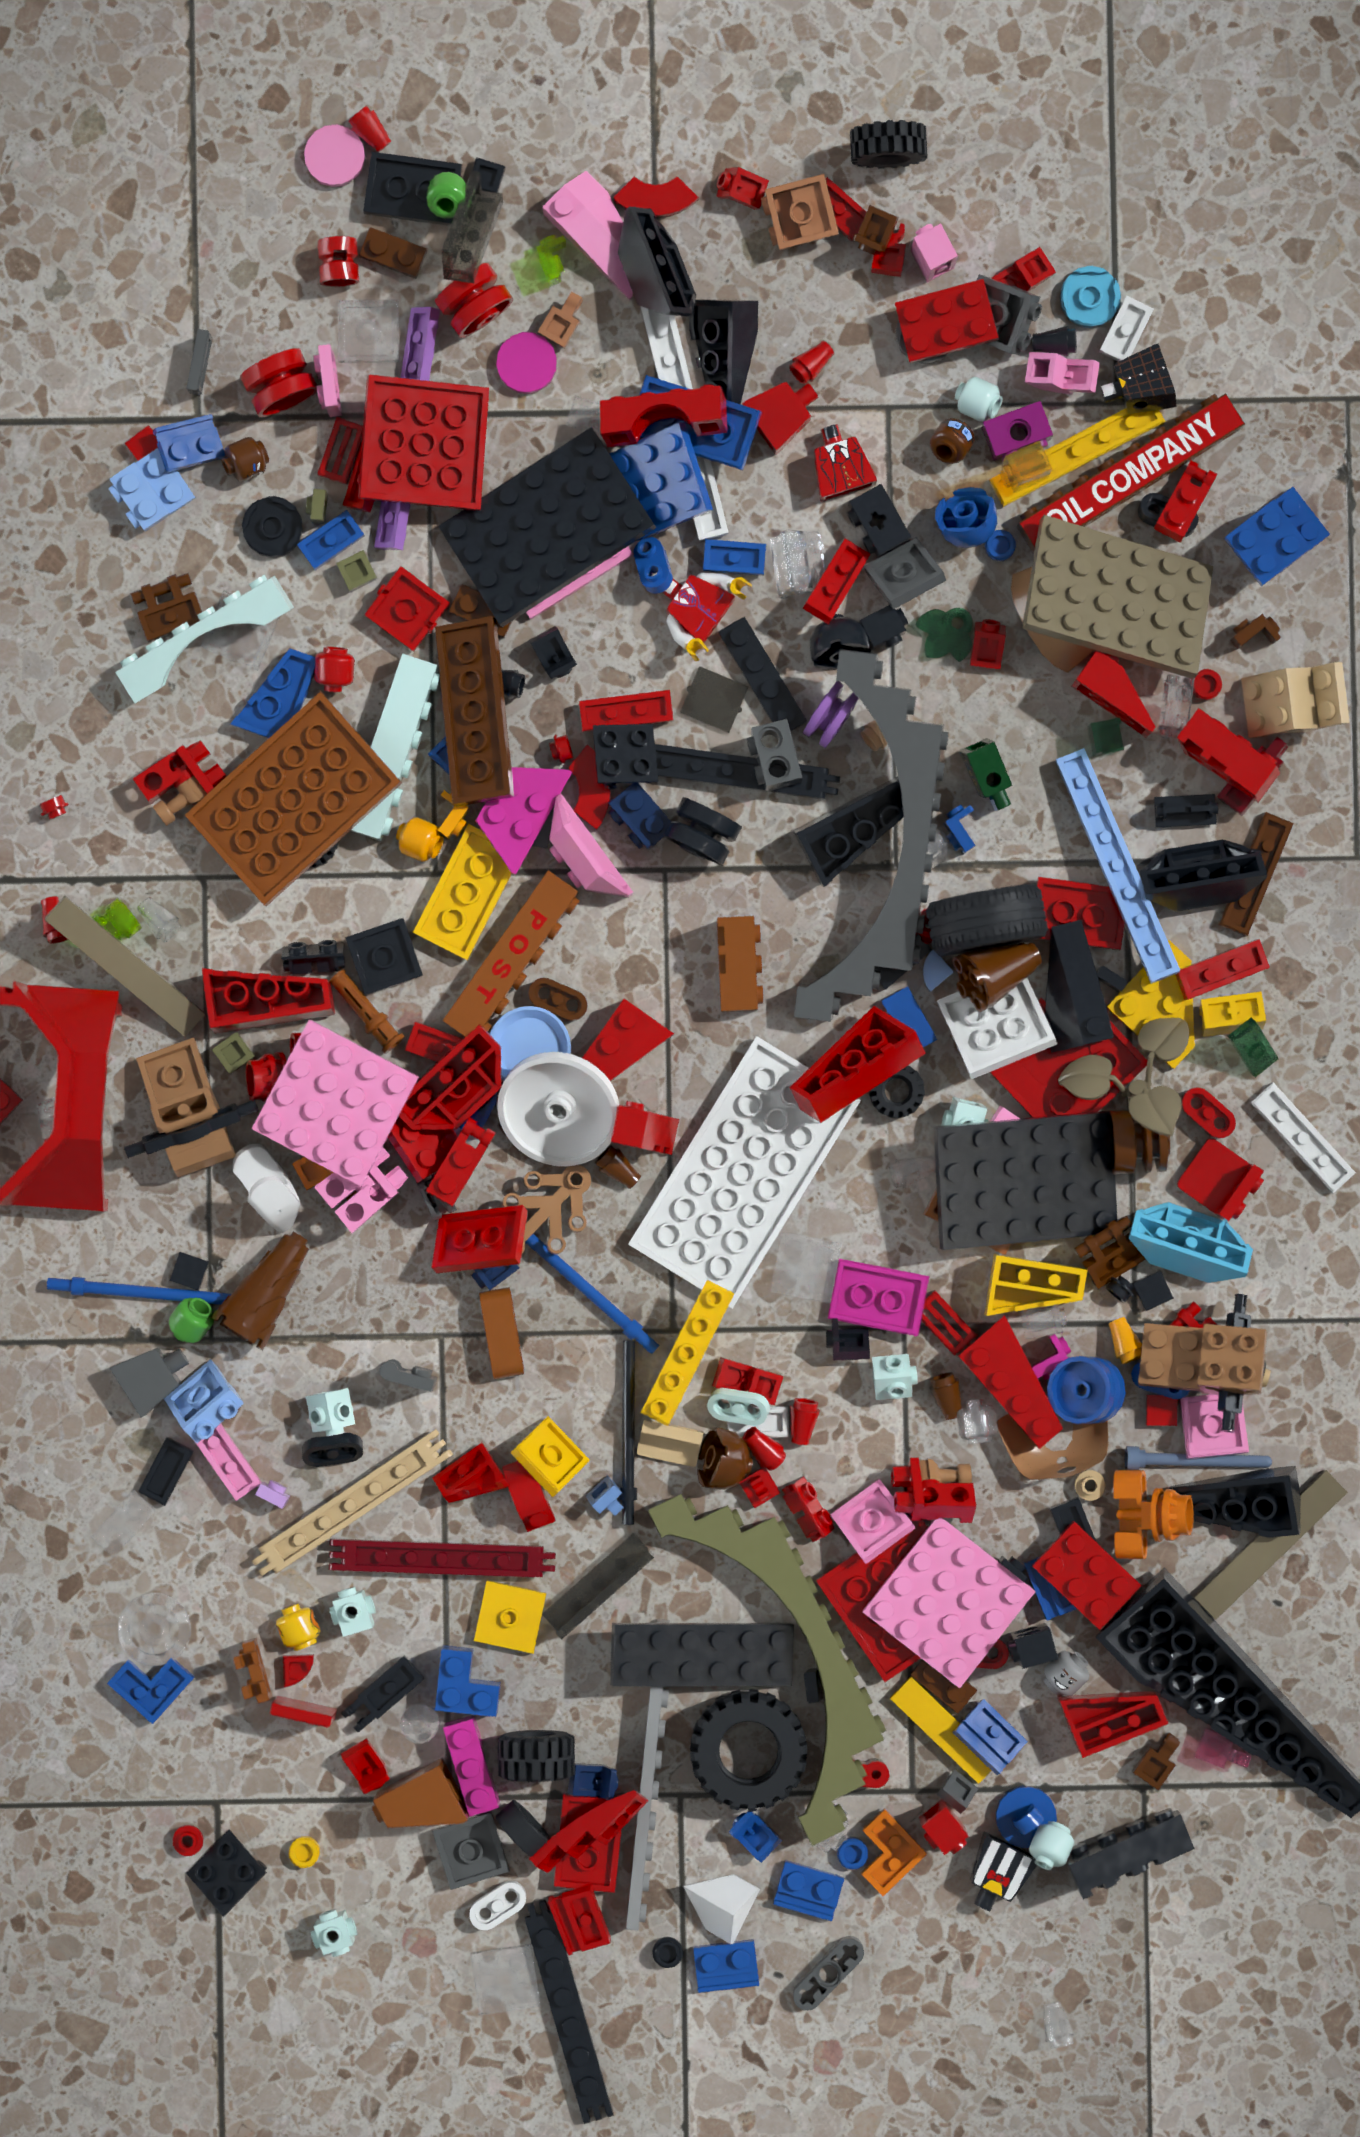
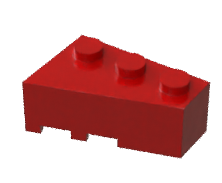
(1228, 755)
(1110, 1718)

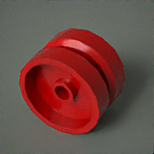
(474, 303)
(279, 382)

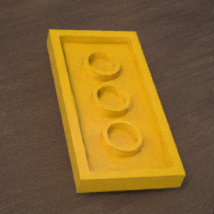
(464, 895)

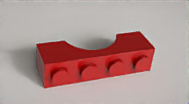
(627, 417)

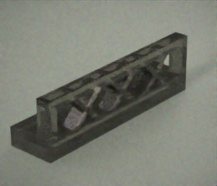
(470, 231)
(598, 1585)

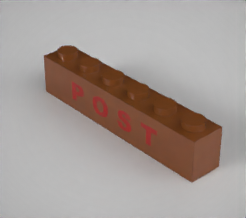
(512, 955)

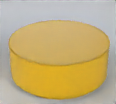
(304, 1852)

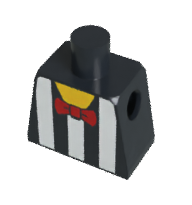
(999, 1870)

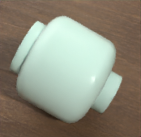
(978, 399)
(1051, 1845)

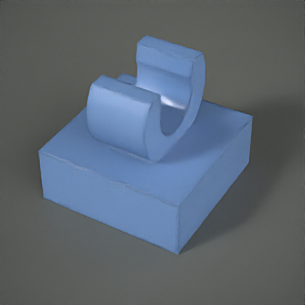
(605, 1496)

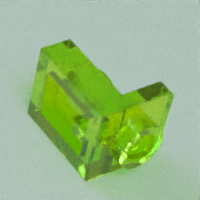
(551, 264)

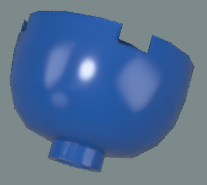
(967, 517)

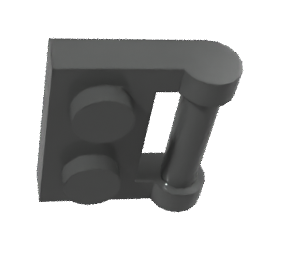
(417, 1377)

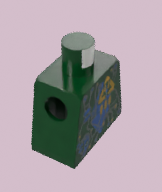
(982, 760)

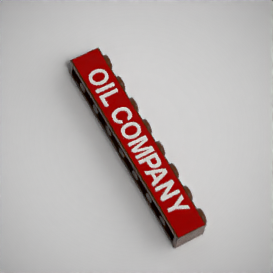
(1138, 468)

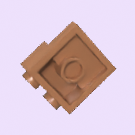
(800, 212)

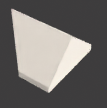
(723, 1904)

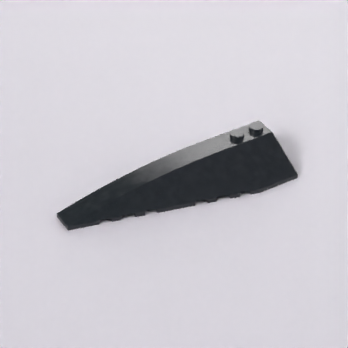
(1192, 1661)

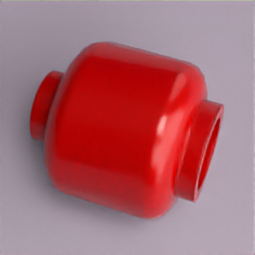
(334, 668)

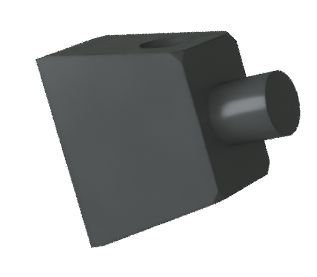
(149, 1378)

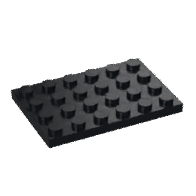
(547, 527)
(1024, 1179)

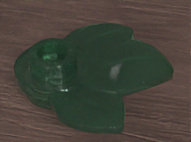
(943, 636)

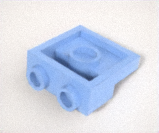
(150, 491)
(204, 1402)

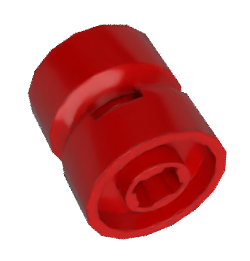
(338, 272)

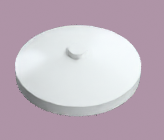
(558, 1109)

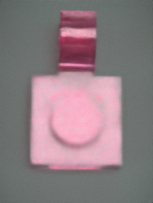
(1218, 1749)

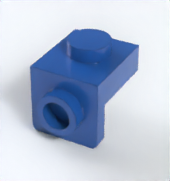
(958, 836)
(755, 1835)

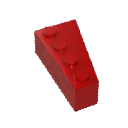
(1008, 1376)

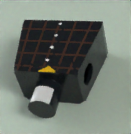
(1142, 382)

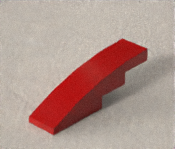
(597, 1824)

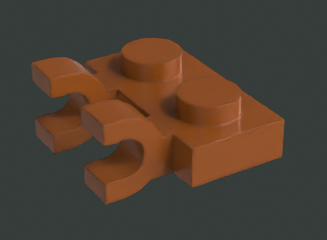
(258, 1684)

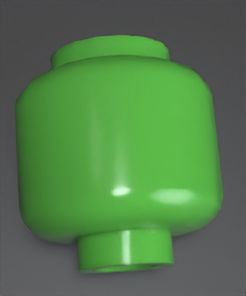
(445, 194)
(191, 1320)

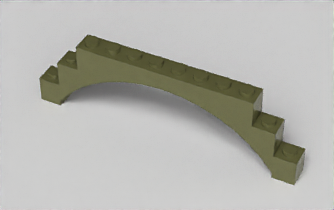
(848, 1718)

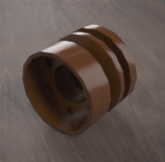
(1137, 1142)

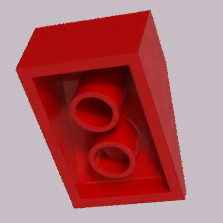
(1110, 688)

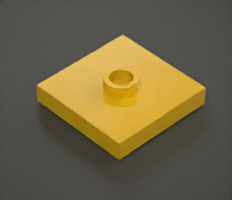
(550, 1456)
(510, 1616)

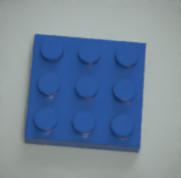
(665, 477)

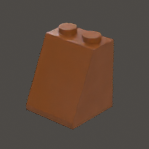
(422, 1799)

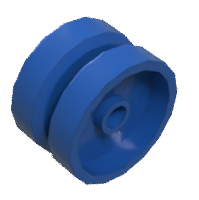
(1086, 1390)

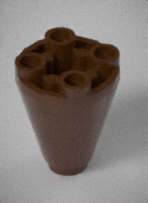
(994, 972)

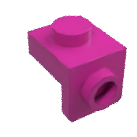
(1047, 1365)

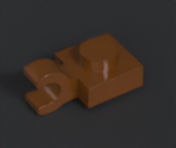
(1155, 1764)

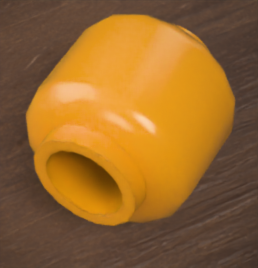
(419, 839)

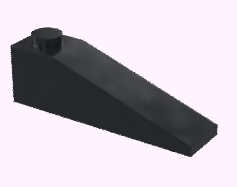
(725, 342)
(1073, 991)

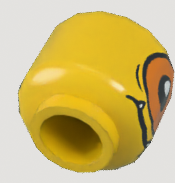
(298, 1627)

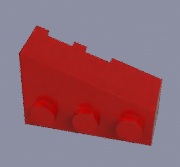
(625, 1040)
(644, 1128)

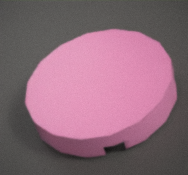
(334, 155)

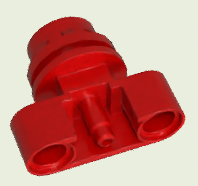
(265, 1071)

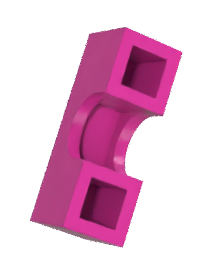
(471, 1766)

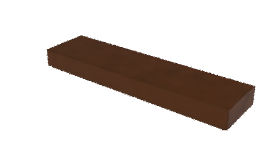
(1270, 840)

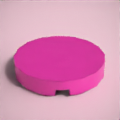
(526, 362)

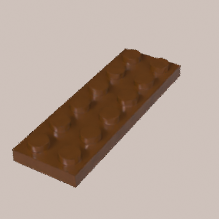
(474, 711)

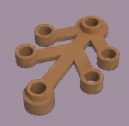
(551, 1205)

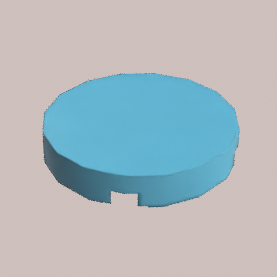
(1090, 297)

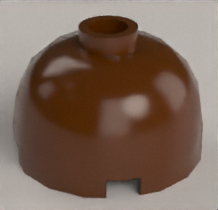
(725, 1460)

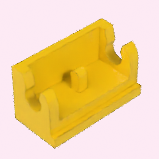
(1227, 1013)

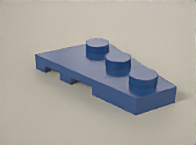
(279, 695)

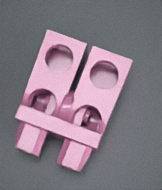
(370, 1197)

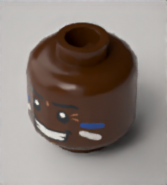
(245, 459)

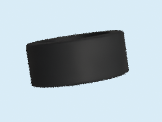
(522, 1828)

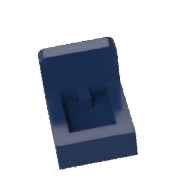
(493, 1276)
(593, 1781)

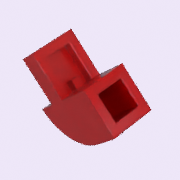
(528, 1497)

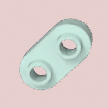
(739, 1407)

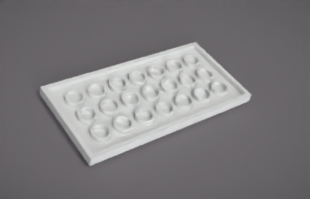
(739, 1175)

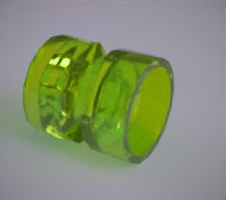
(121, 918)

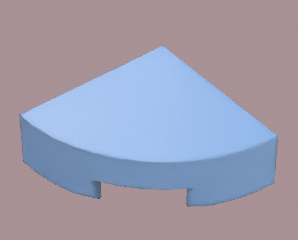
(935, 970)

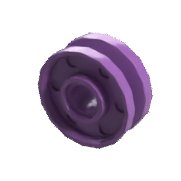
(831, 714)

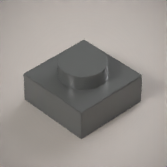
(957, 1791)

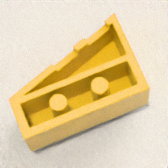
(1029, 1284)

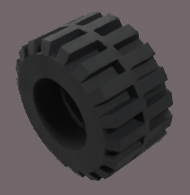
(536, 1755)

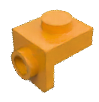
(455, 820)

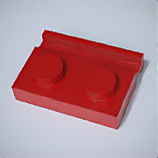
(579, 1920)

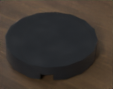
(272, 526)

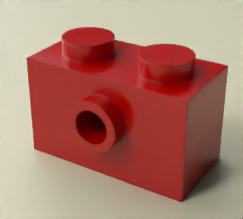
(943, 1828)

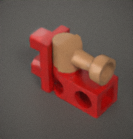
(179, 771)
(932, 1491)

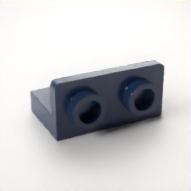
(640, 815)

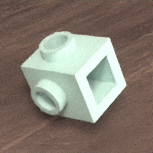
(962, 1111)
(893, 1376)
(330, 1411)
(349, 1622)
(336, 1922)

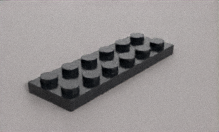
(702, 1654)

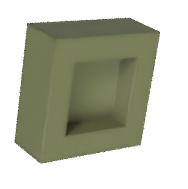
(317, 506)
(356, 571)
(233, 1053)

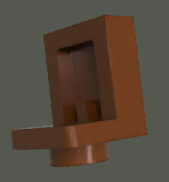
(876, 230)
(1248, 630)

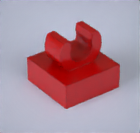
(759, 1487)

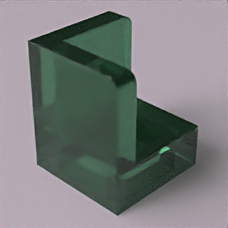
(1105, 737)

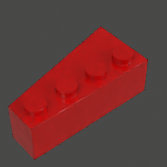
(263, 999)
(856, 1064)

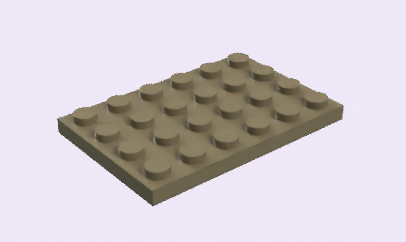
(1118, 597)

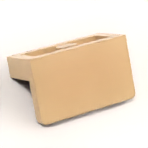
(669, 1443)

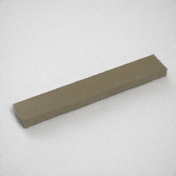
(124, 966)
(1265, 1551)

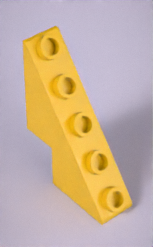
(687, 1352)

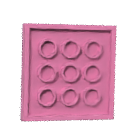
(335, 1102)
(948, 1601)

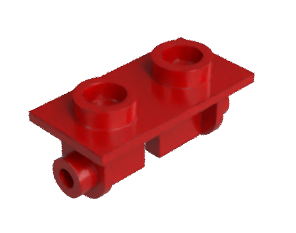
(803, 1496)

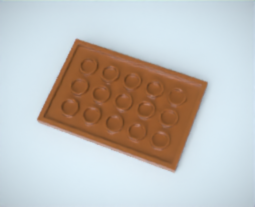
(293, 799)

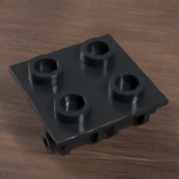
(625, 754)
(226, 1873)

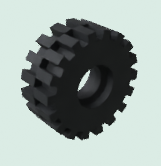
(888, 144)

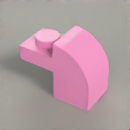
(1061, 375)

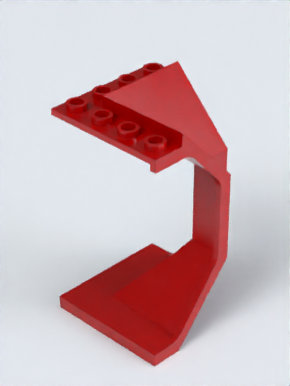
(69, 1164)

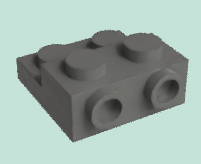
(1012, 313)

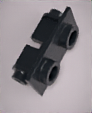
(1185, 810)
(327, 954)

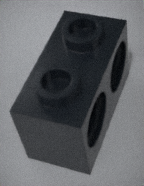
(1032, 1646)

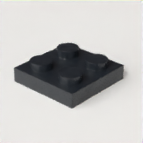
(384, 956)

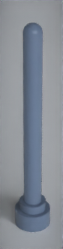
(1138, 1458)

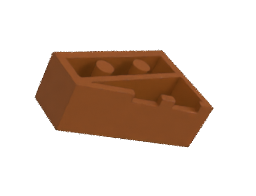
(739, 963)

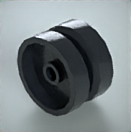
(703, 829)

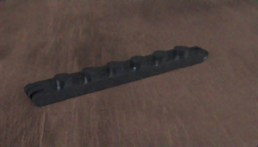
(737, 771)
(568, 2013)

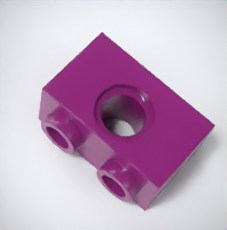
(1030, 418)

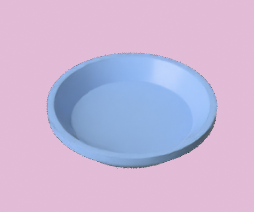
(527, 1033)

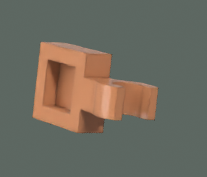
(561, 324)

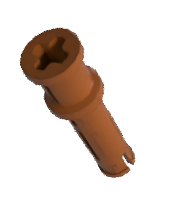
(375, 1022)

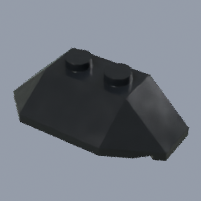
(654, 265)
(1202, 875)

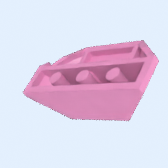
(583, 854)

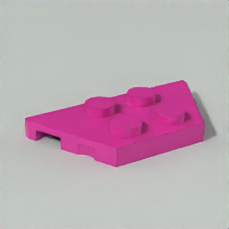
(516, 821)

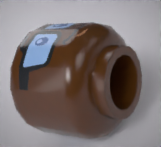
(952, 441)

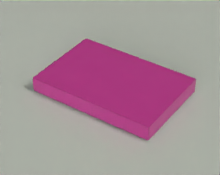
(878, 1297)

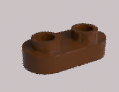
(558, 999)

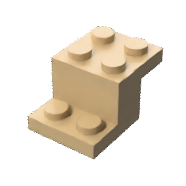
(1295, 700)

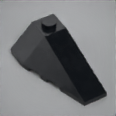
(1249, 1501)

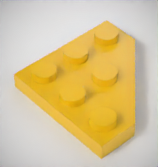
(1145, 1002)

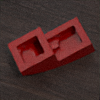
(1027, 271)
(747, 1378)

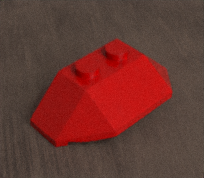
(456, 1084)

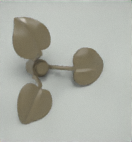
(1152, 1108)

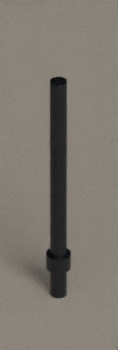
(629, 1492)

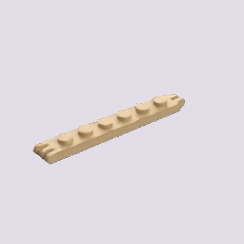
(351, 1504)

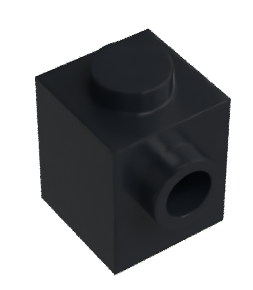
(885, 627)

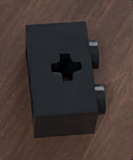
(878, 504)

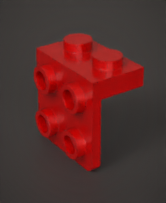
(1220, 1180)

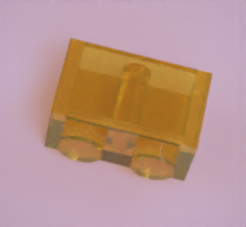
(1025, 467)

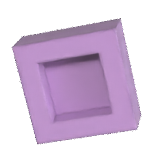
(273, 1493)

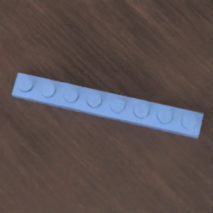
(1117, 865)

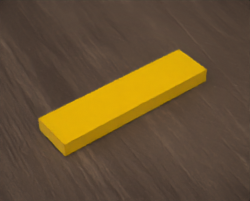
(938, 1725)

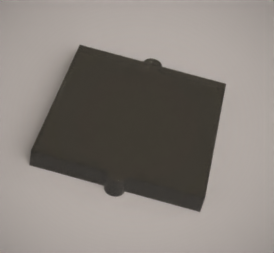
(714, 699)

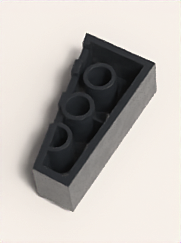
(850, 829)

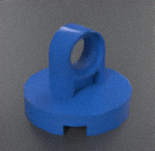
(1021, 1814)

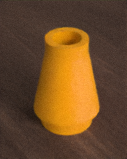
(1125, 1341)

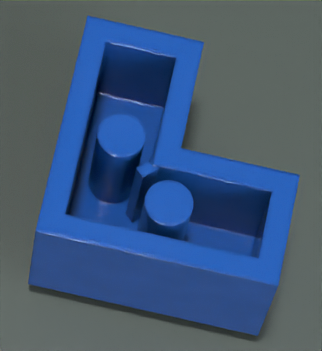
(458, 1691)

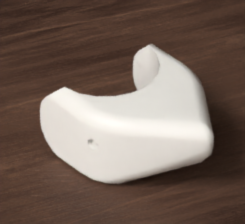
(268, 1186)

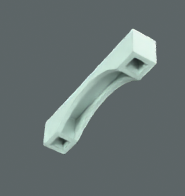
(150, 671)

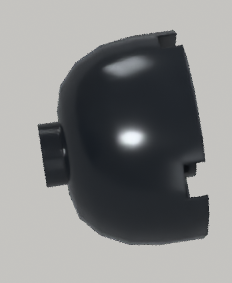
(837, 635)

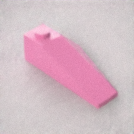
(592, 224)

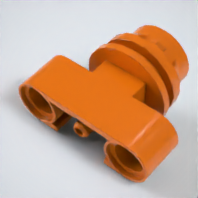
(1166, 1514)

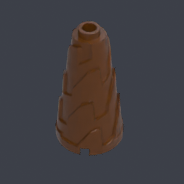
(263, 1293)

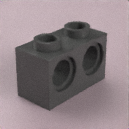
(782, 754)

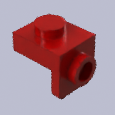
(366, 1766)

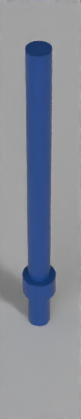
(79, 1286)
(631, 1328)

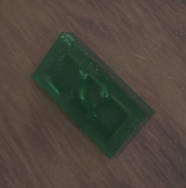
(1253, 1047)

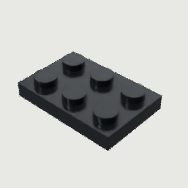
(400, 186)

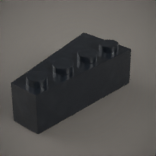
(1128, 1851)

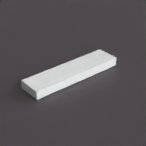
(1302, 1137)

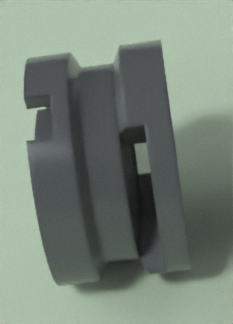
(439, 1207)

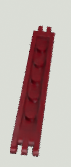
(440, 1558)

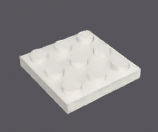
(999, 1034)

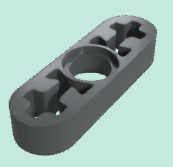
(806, 1984)

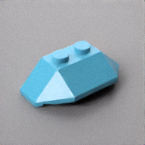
(1190, 1243)

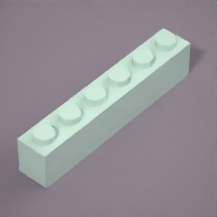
(399, 733)

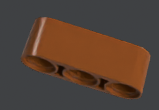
(501, 1333)

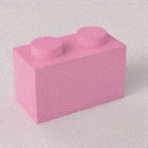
(933, 251)

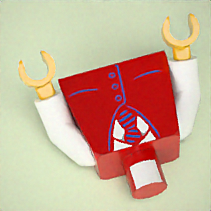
(700, 607)

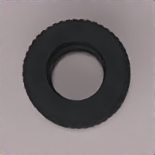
(986, 919)

